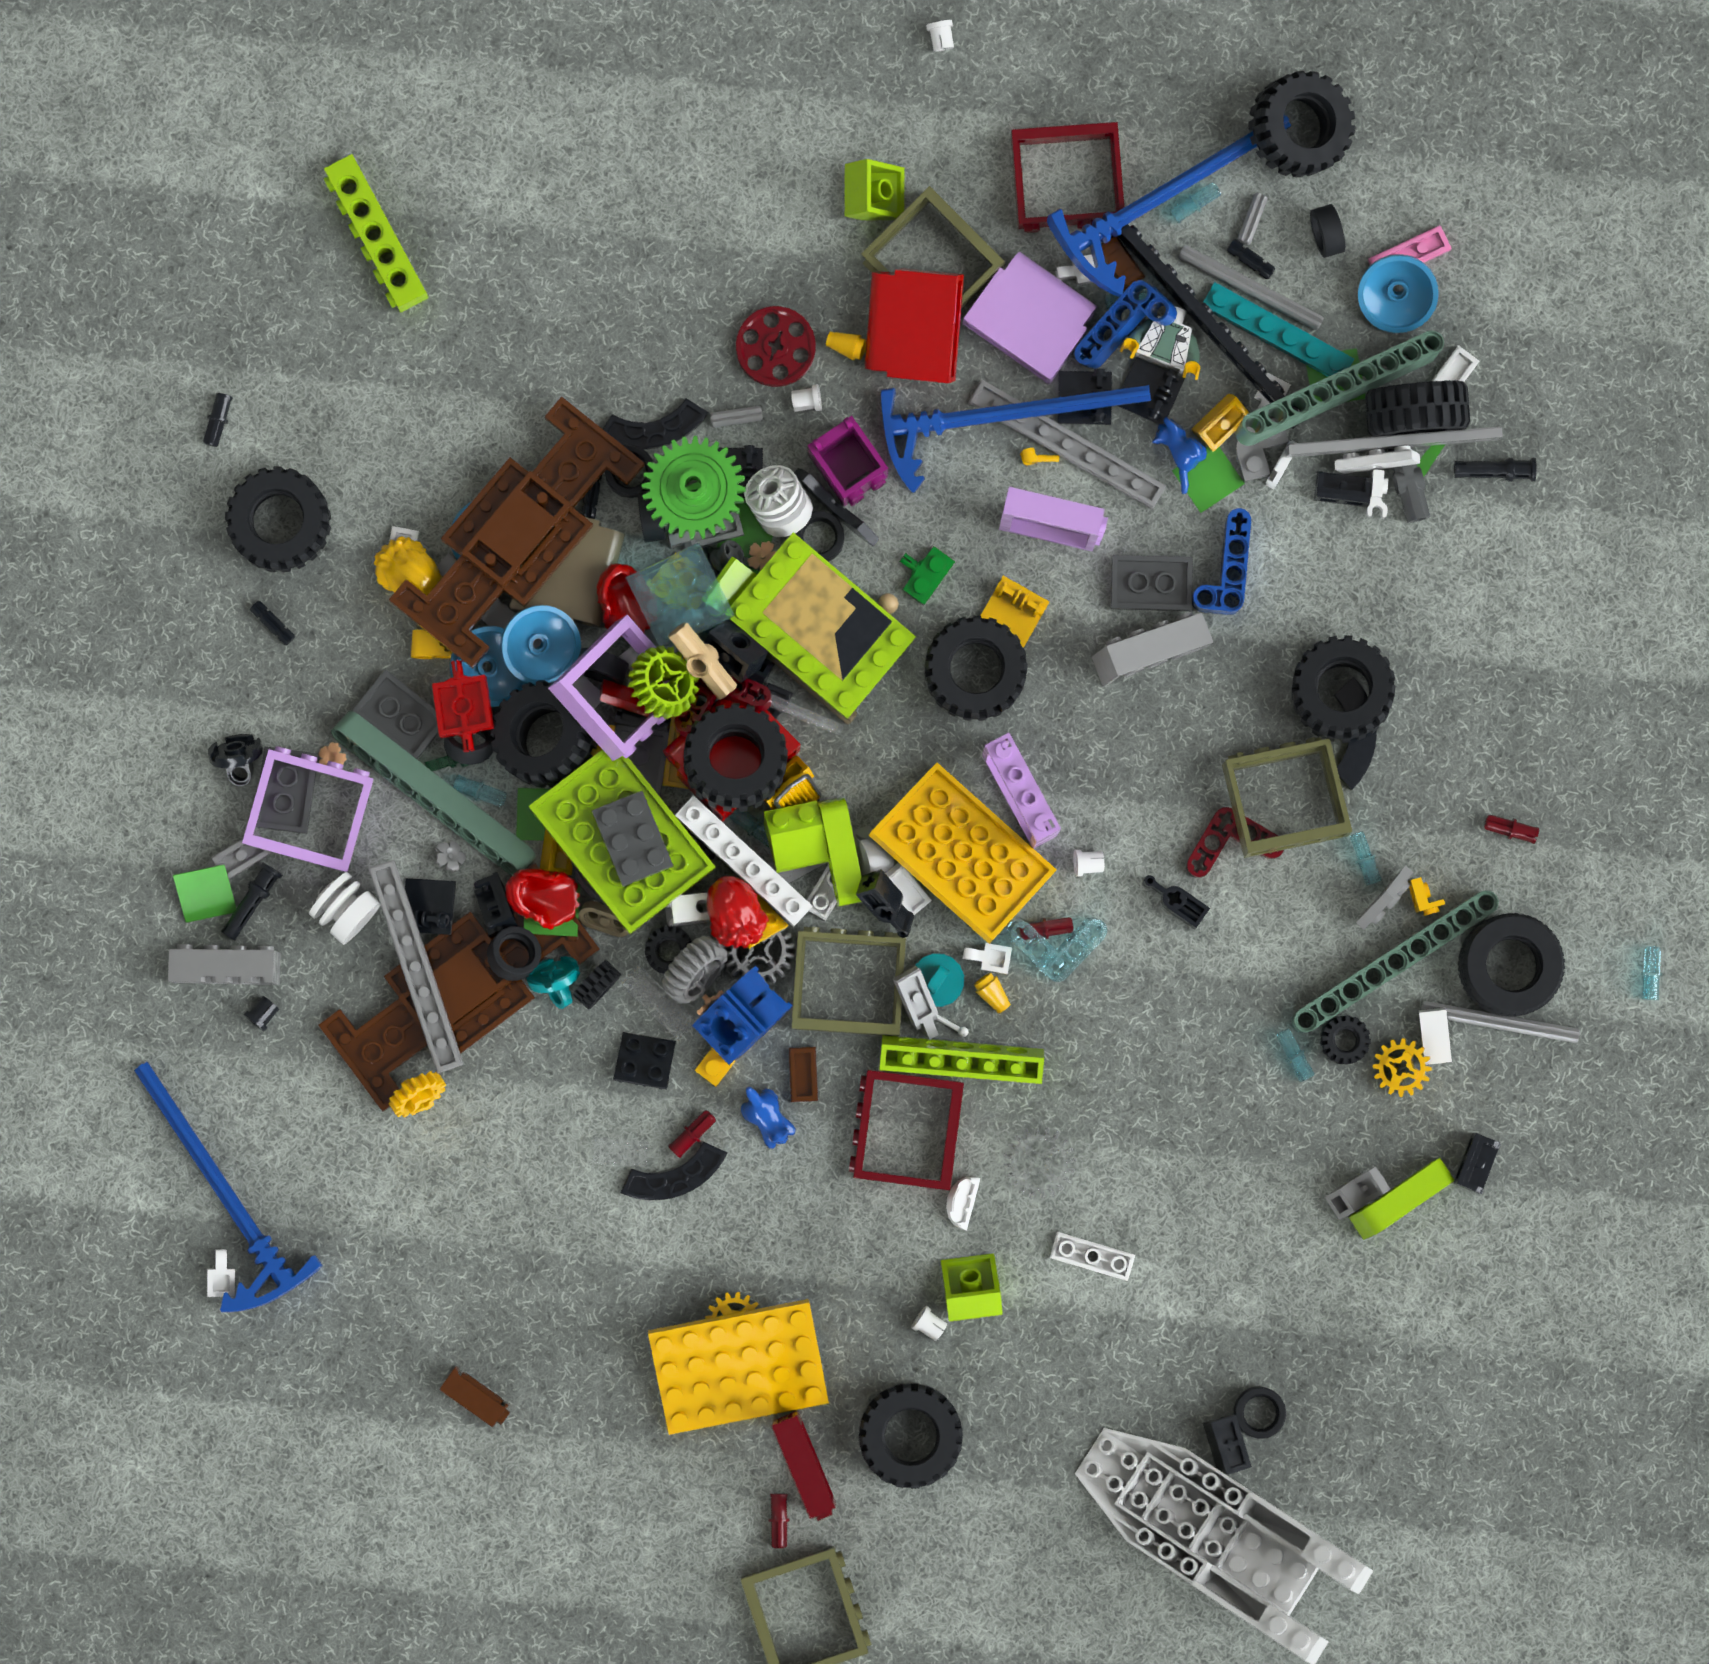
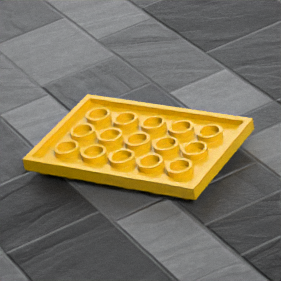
(962, 852)
(738, 1366)

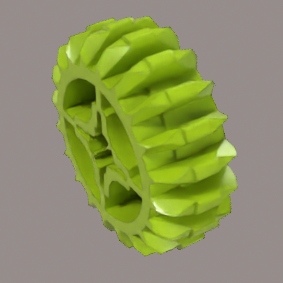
(662, 699)

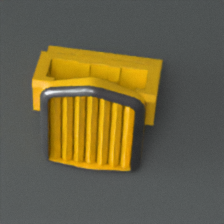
(796, 786)

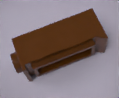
(475, 1397)

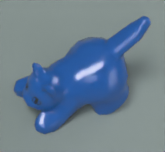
(1184, 450)
(764, 1112)

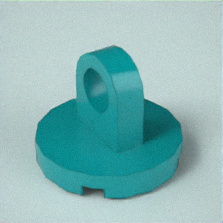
(943, 978)
(555, 979)

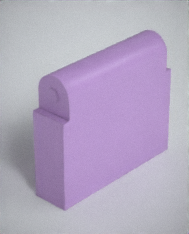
(1031, 317)

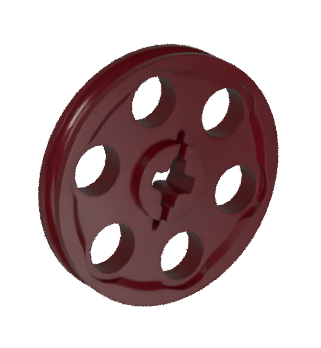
(769, 335)

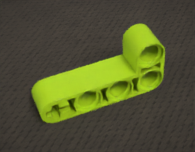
(841, 850)
(1401, 1199)

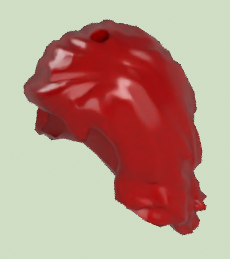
(617, 596)
(543, 896)
(735, 913)

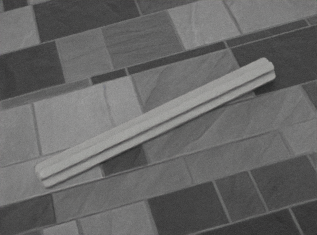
(1251, 287)
(1505, 1023)

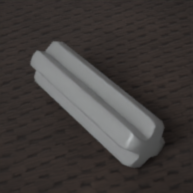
(1252, 218)
(736, 416)

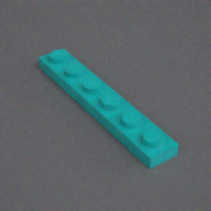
(1276, 331)

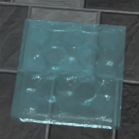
(679, 592)

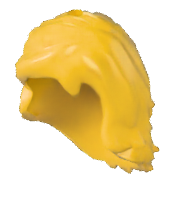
(403, 561)

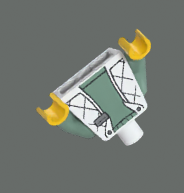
(1166, 345)

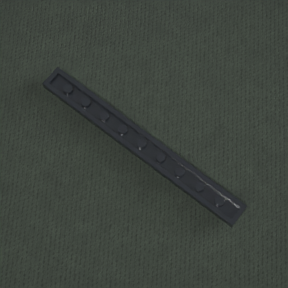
(1202, 315)

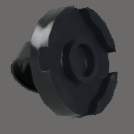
(238, 751)

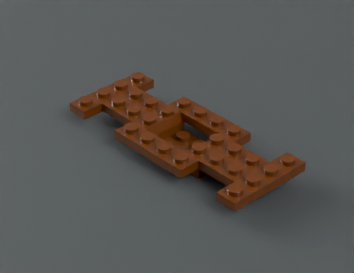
(508, 524)
(463, 983)

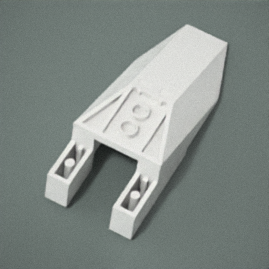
(1215, 1534)

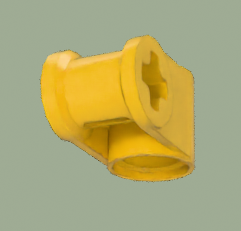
(427, 647)

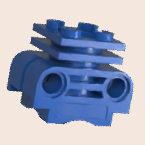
(741, 1016)

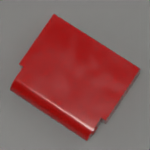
(914, 324)
(729, 757)

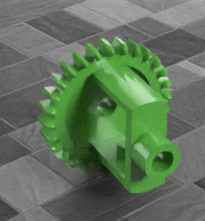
(701, 503)

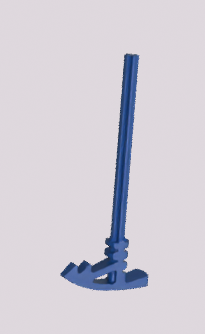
(1111, 224)
(895, 424)
(258, 1243)

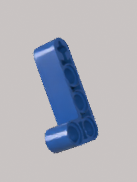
(1121, 329)
(1229, 561)

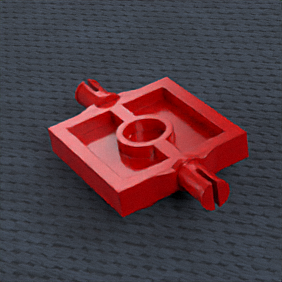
(462, 706)

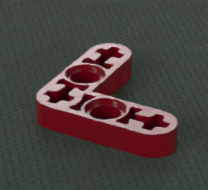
(756, 689)
(1232, 832)

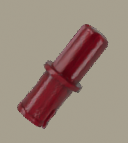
(1511, 828)
(1050, 927)
(692, 1133)
(779, 1520)

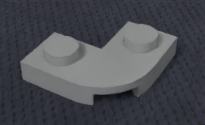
(1252, 458)

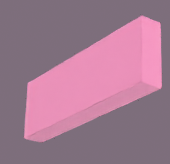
(1423, 247)

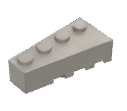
(1151, 647)
(224, 966)

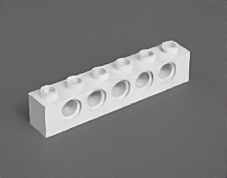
(743, 861)

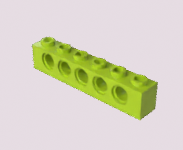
(346, 172)
(962, 1059)

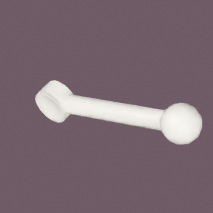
(962, 1031)

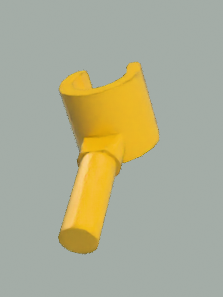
(1029, 457)

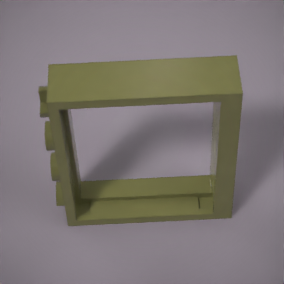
(955, 220)
(1288, 751)
(840, 936)
(845, 1587)

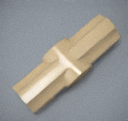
(702, 660)

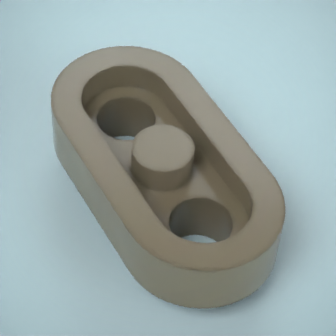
(599, 917)

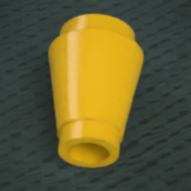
(849, 345)
(991, 992)

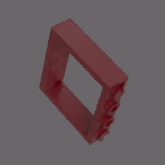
(1061, 134)
(863, 1113)
(804, 1465)

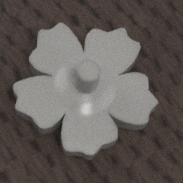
(450, 855)

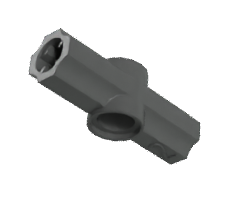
(1410, 487)

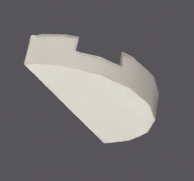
(1279, 469)
(961, 1201)

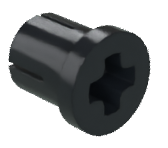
(262, 1013)

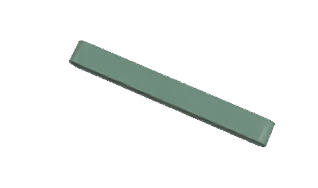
(1332, 396)
(432, 793)
(1407, 958)

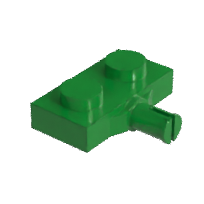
(926, 574)

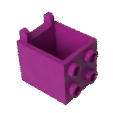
(843, 457)

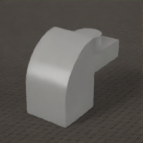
(869, 853)
(1357, 1192)

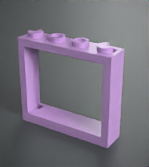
(1053, 519)
(582, 710)
(308, 762)
(1020, 790)

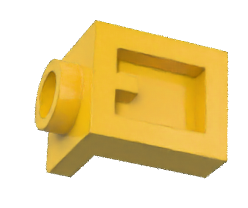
(1419, 893)
(713, 1067)

